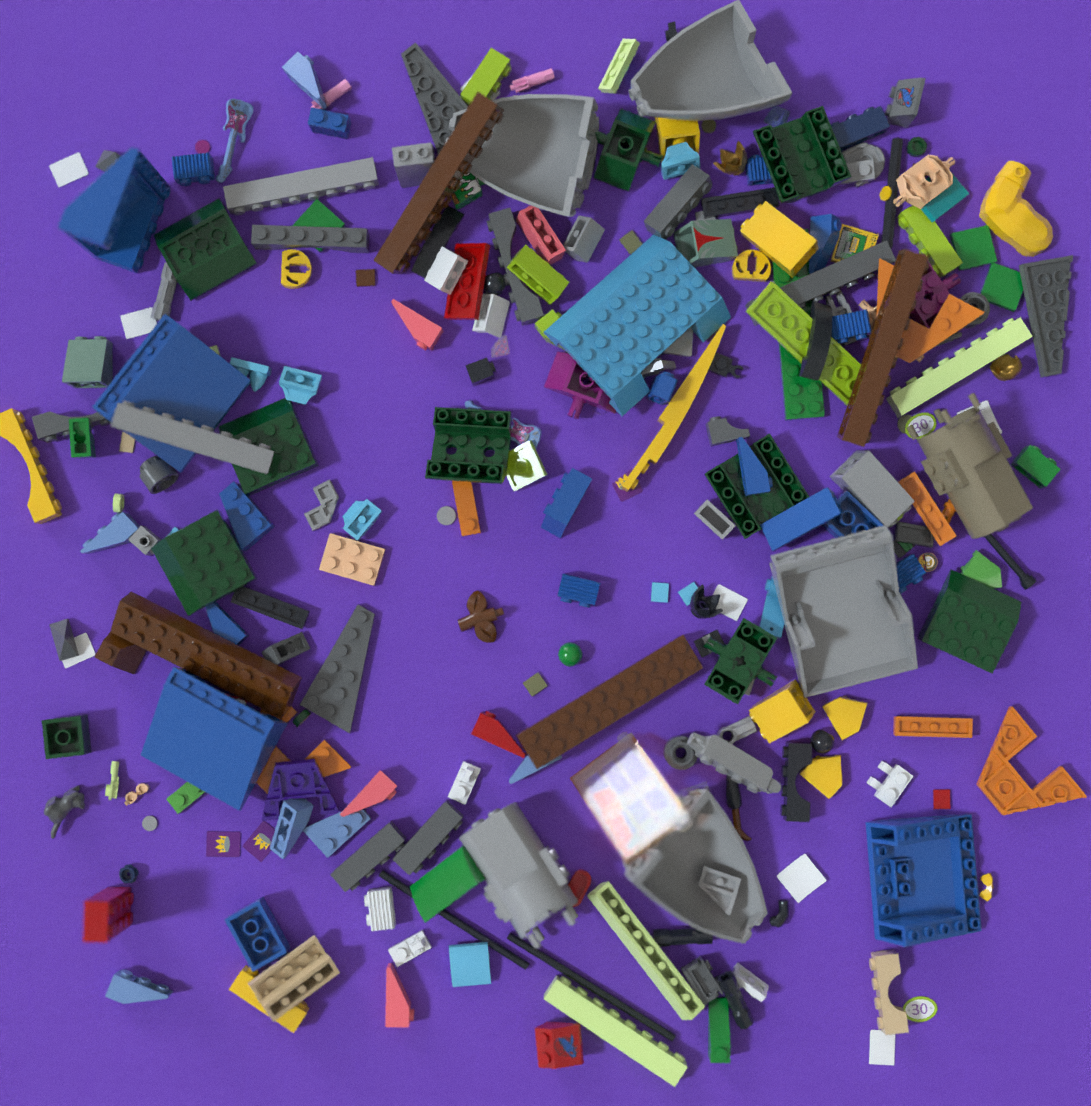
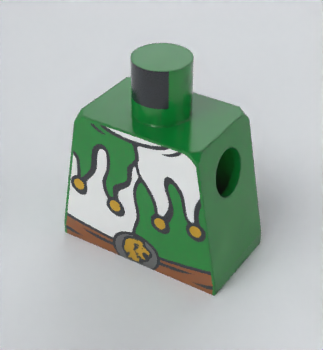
(468, 191)

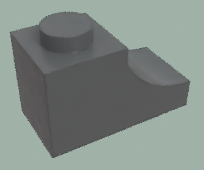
(721, 432)
(286, 649)

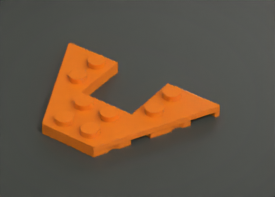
(918, 338)
(326, 757)
(1006, 787)

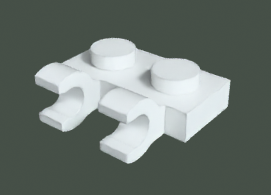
(893, 784)

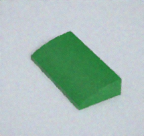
(445, 884)

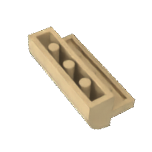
(293, 978)

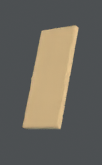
(127, 443)

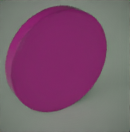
(202, 146)

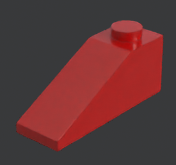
(493, 731)

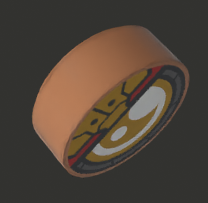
(928, 561)

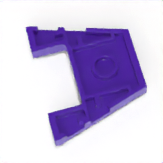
(296, 781)

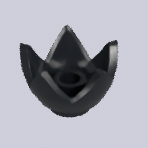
(704, 606)

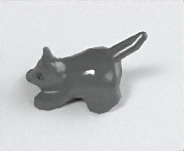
(58, 808)

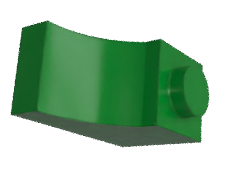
(81, 438)

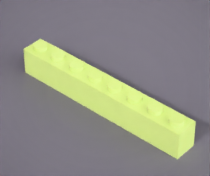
(959, 367)
(646, 951)
(615, 1030)

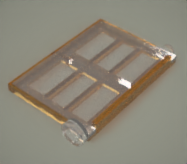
(630, 798)

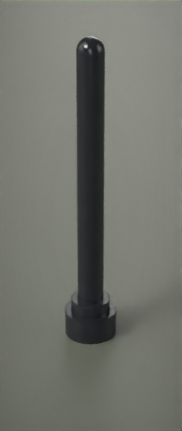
(1025, 579)

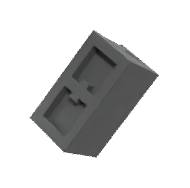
(702, 980)

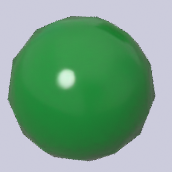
(570, 654)

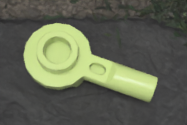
(112, 789)

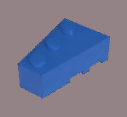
(565, 502)
(245, 516)

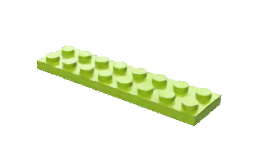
(792, 329)

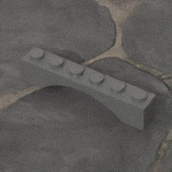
(280, 237)
(527, 303)
(51, 425)

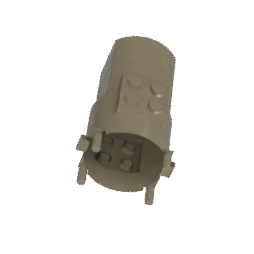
(972, 468)

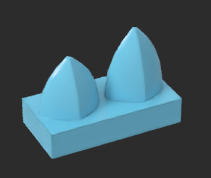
(258, 372)

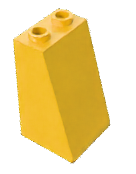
(779, 238)

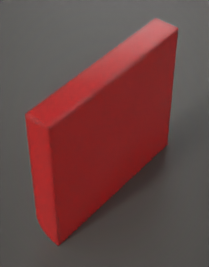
(941, 798)

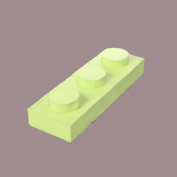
(619, 65)

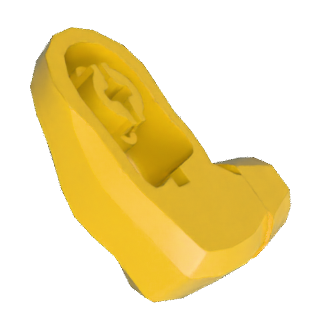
(1011, 215)

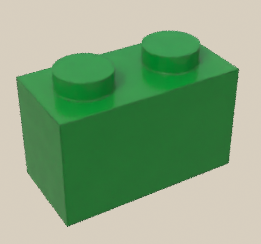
(1035, 466)

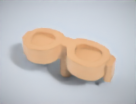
(132, 796)

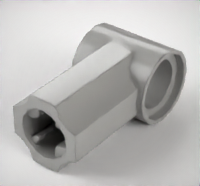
(738, 729)

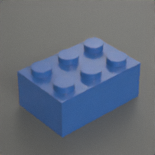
(853, 519)
(257, 934)

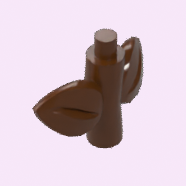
(480, 618)

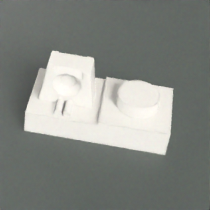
(464, 782)
(409, 948)
(752, 984)

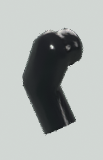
(782, 916)

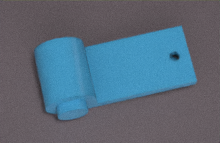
(772, 617)

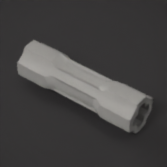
(165, 294)

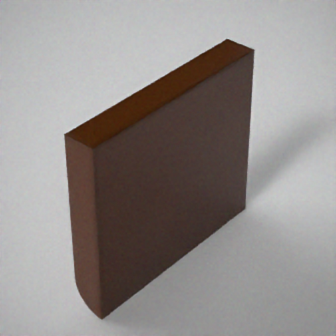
(365, 277)

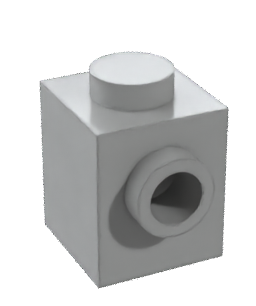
(144, 540)

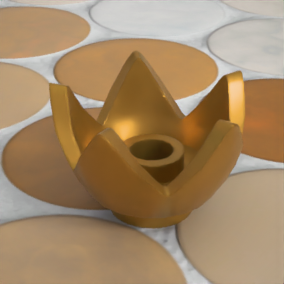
(732, 162)

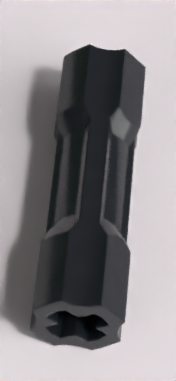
(670, 937)
(735, 999)

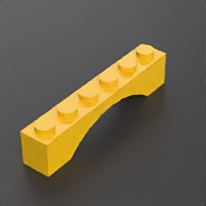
(41, 501)

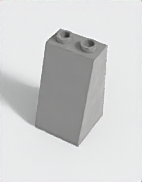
(413, 163)
(873, 487)

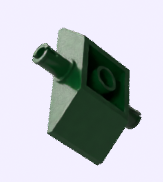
(619, 165)
(753, 645)

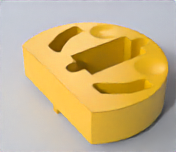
(301, 260)
(742, 260)

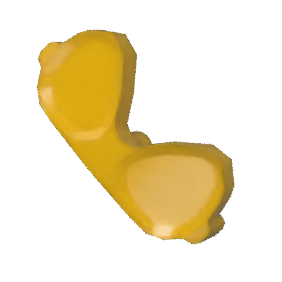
(987, 879)

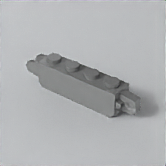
(734, 762)

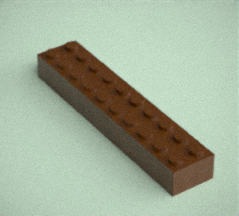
(439, 184)
(882, 347)
(205, 654)
(609, 701)

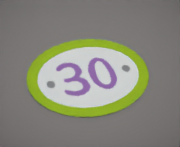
(923, 423)
(920, 1009)

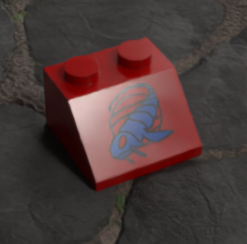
(559, 1045)

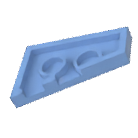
(335, 830)

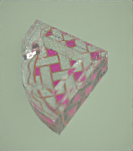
(500, 347)

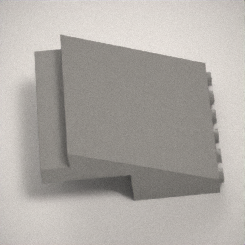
(844, 611)

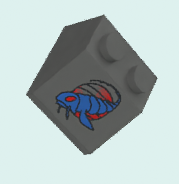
(904, 101)

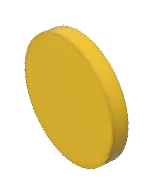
(885, 193)

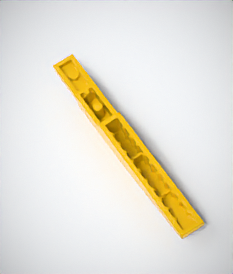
(675, 411)

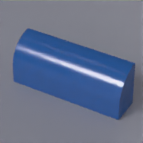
(801, 518)

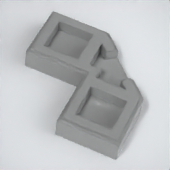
(323, 514)

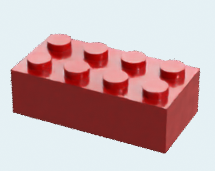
(107, 914)

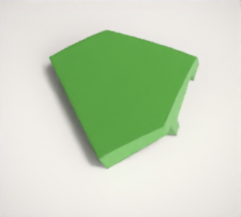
(983, 571)

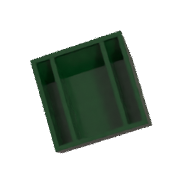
(282, 431)
(203, 562)
(971, 621)

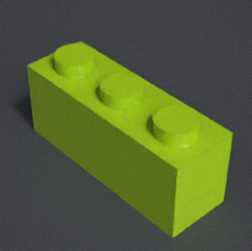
(487, 76)
(538, 274)

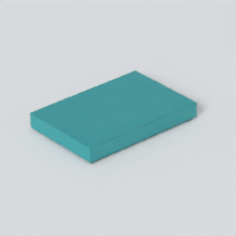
(945, 200)

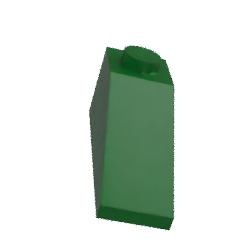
(718, 1031)

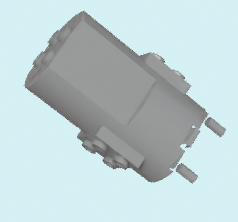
(519, 871)

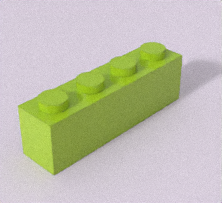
(929, 240)

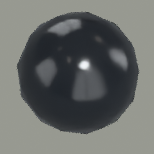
(494, 283)
(822, 741)

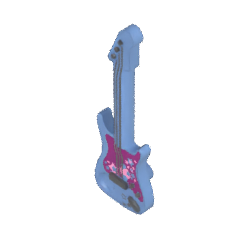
(238, 115)
(519, 432)

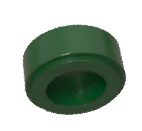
(916, 147)
(301, 718)

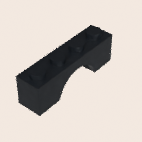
(796, 757)

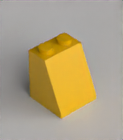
(675, 132)
(782, 712)

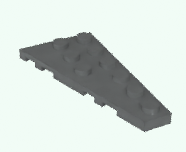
(434, 94)
(1047, 307)
(338, 682)

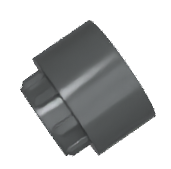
(980, 302)
(157, 474)
(669, 750)

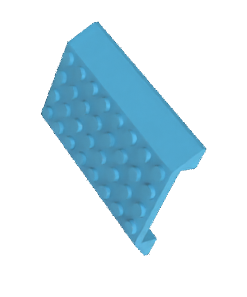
(636, 318)

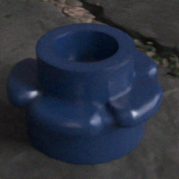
(123, 874)

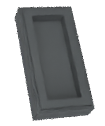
(913, 534)

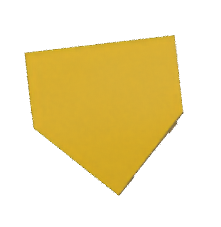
(845, 715)
(824, 774)

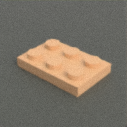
(352, 559)

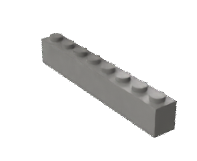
(300, 186)
(192, 438)

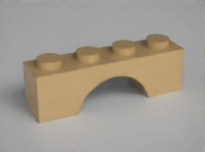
(886, 967)

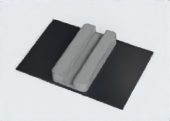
(699, 643)

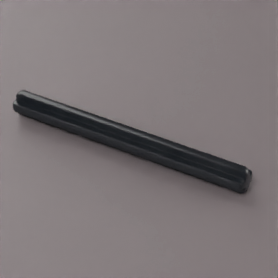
(893, 174)

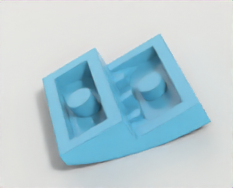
(470, 964)

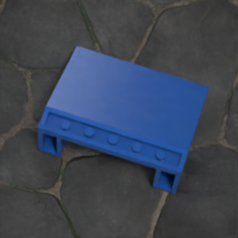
(118, 212)
(178, 378)
(210, 738)
(923, 878)

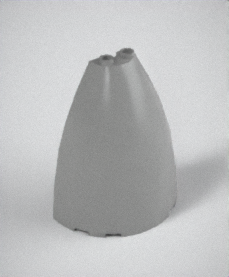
(709, 72)
(540, 150)
(674, 865)

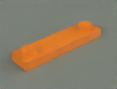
(466, 508)
(928, 509)
(933, 726)

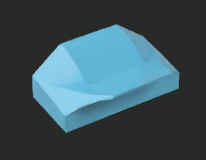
(678, 160)
(299, 384)
(360, 518)

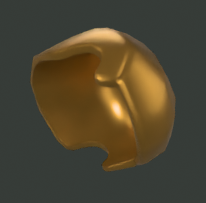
(1006, 367)

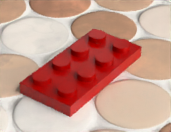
(467, 294)

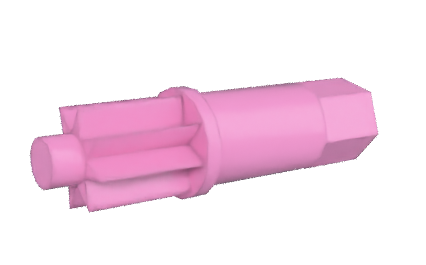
(531, 80)
(334, 93)

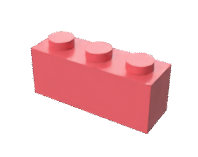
(540, 234)

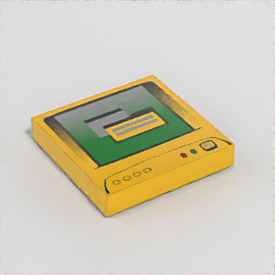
(851, 242)

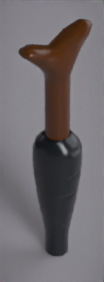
(734, 802)

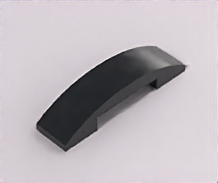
(438, 238)
(819, 341)

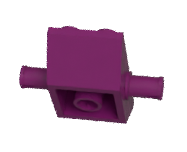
(935, 293)
(566, 379)

